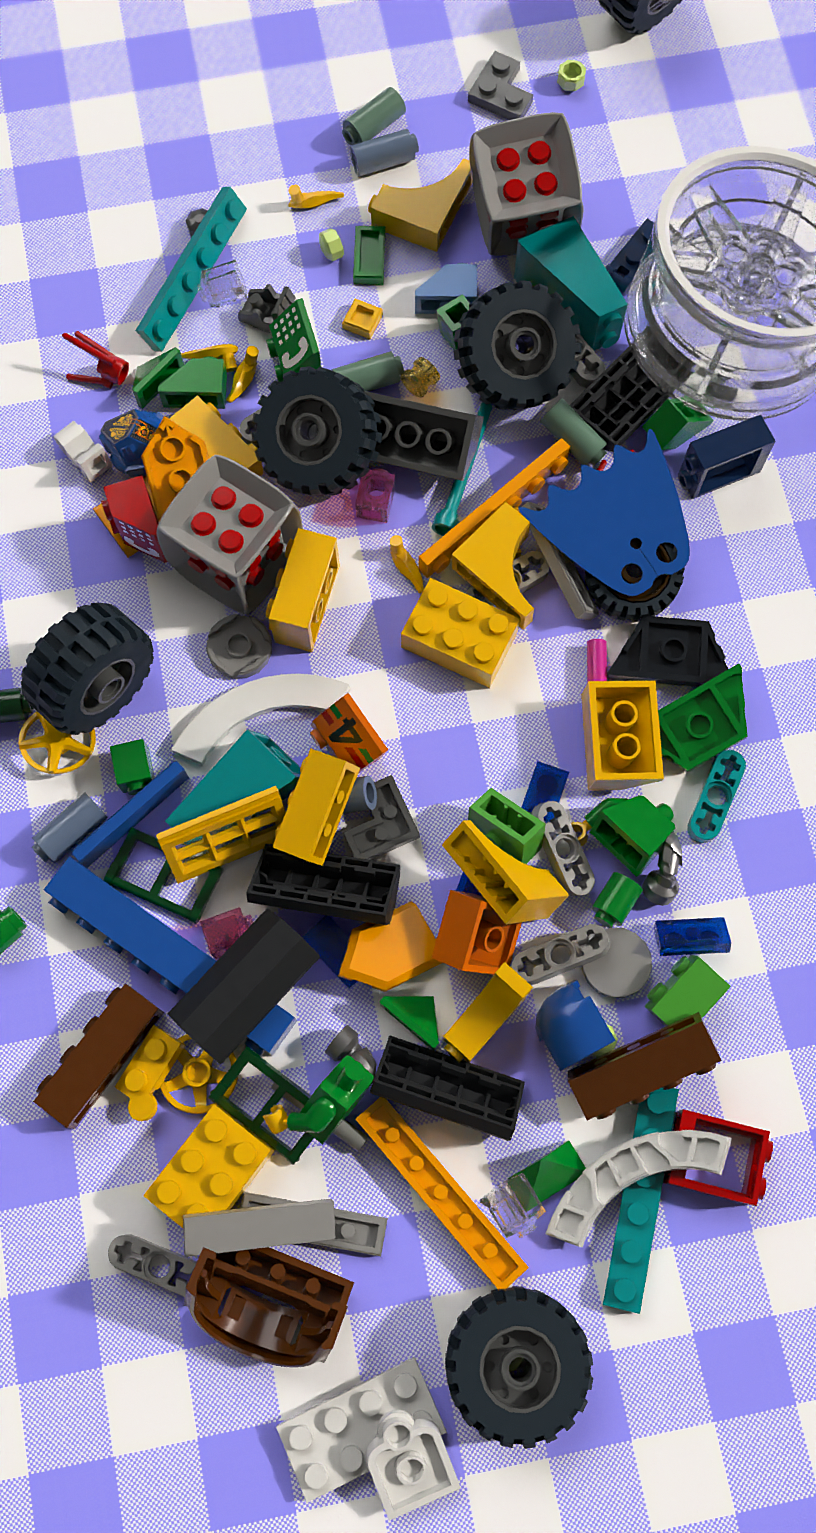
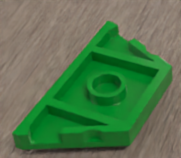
(704, 721)

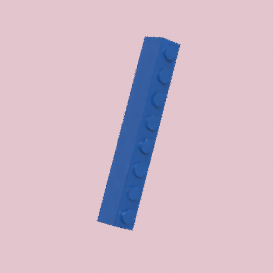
(149, 941)

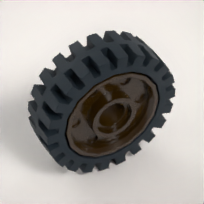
(649, 602)

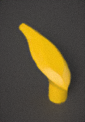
(310, 199)
(223, 351)
(244, 373)
(405, 562)

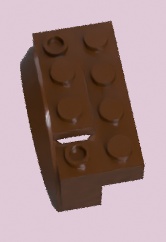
(258, 1325)

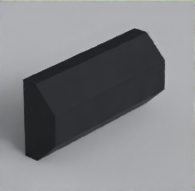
(619, 400)
(339, 888)
(244, 985)
(448, 1088)

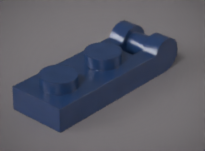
(630, 257)

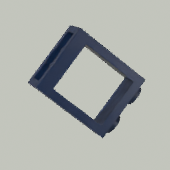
(726, 456)

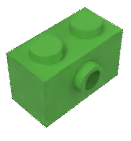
(508, 825)
(689, 990)

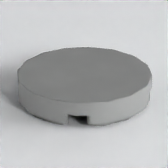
(239, 646)
(623, 968)

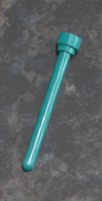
(448, 517)

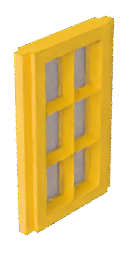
(222, 834)

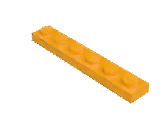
(527, 481)
(442, 1194)

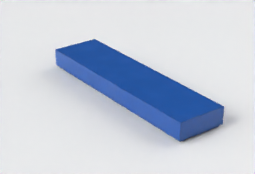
(130, 814)

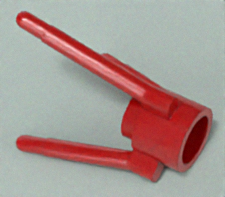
(111, 367)

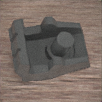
(265, 306)

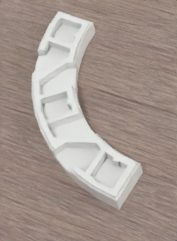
(250, 701)
(625, 1166)

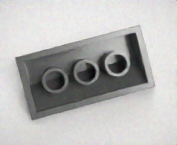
(426, 436)

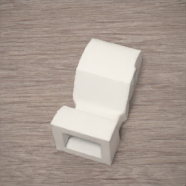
(82, 451)

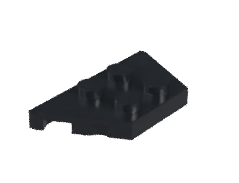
(670, 653)

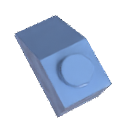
(445, 286)

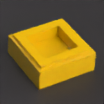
(362, 318)

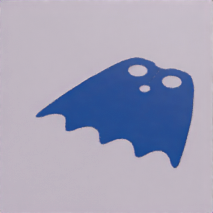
(610, 510)

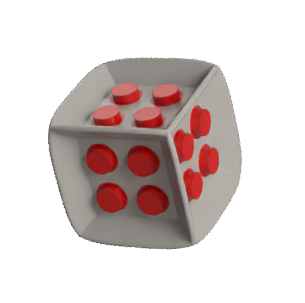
(524, 178)
(229, 533)

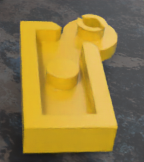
(148, 1071)

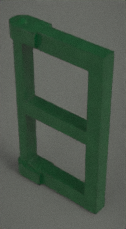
(153, 897)
(254, 1125)

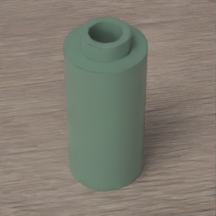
(374, 117)
(374, 371)
(567, 424)

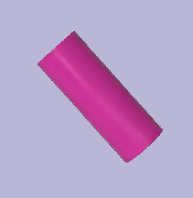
(596, 660)

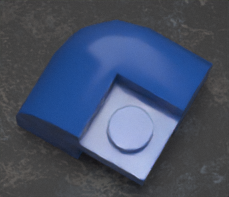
(571, 1026)

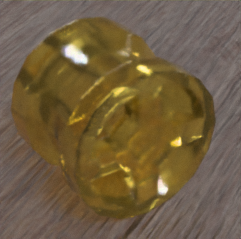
(420, 377)

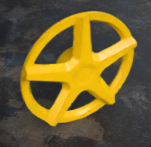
(55, 743)
(197, 1074)

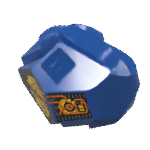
(127, 439)

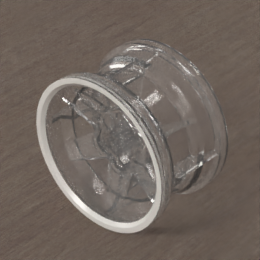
(737, 319)

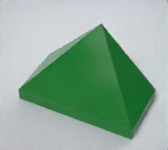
(153, 373)
(416, 1015)
(554, 1171)

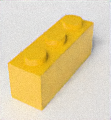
(219, 437)
(315, 807)

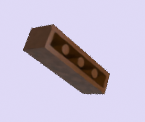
(98, 1056)
(643, 1067)

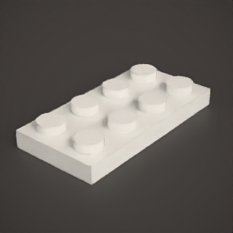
(332, 1437)

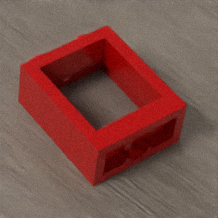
(759, 1153)

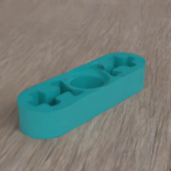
(733, 778)

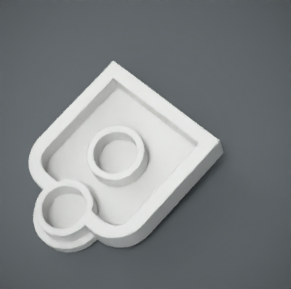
(409, 1463)

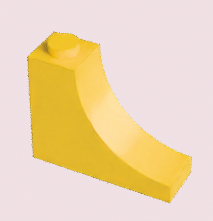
(423, 212)
(488, 559)
(508, 885)
(486, 1014)

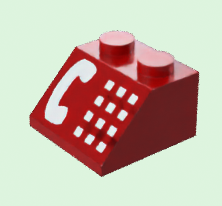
(133, 516)

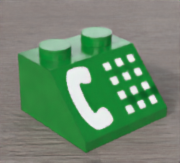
(293, 341)

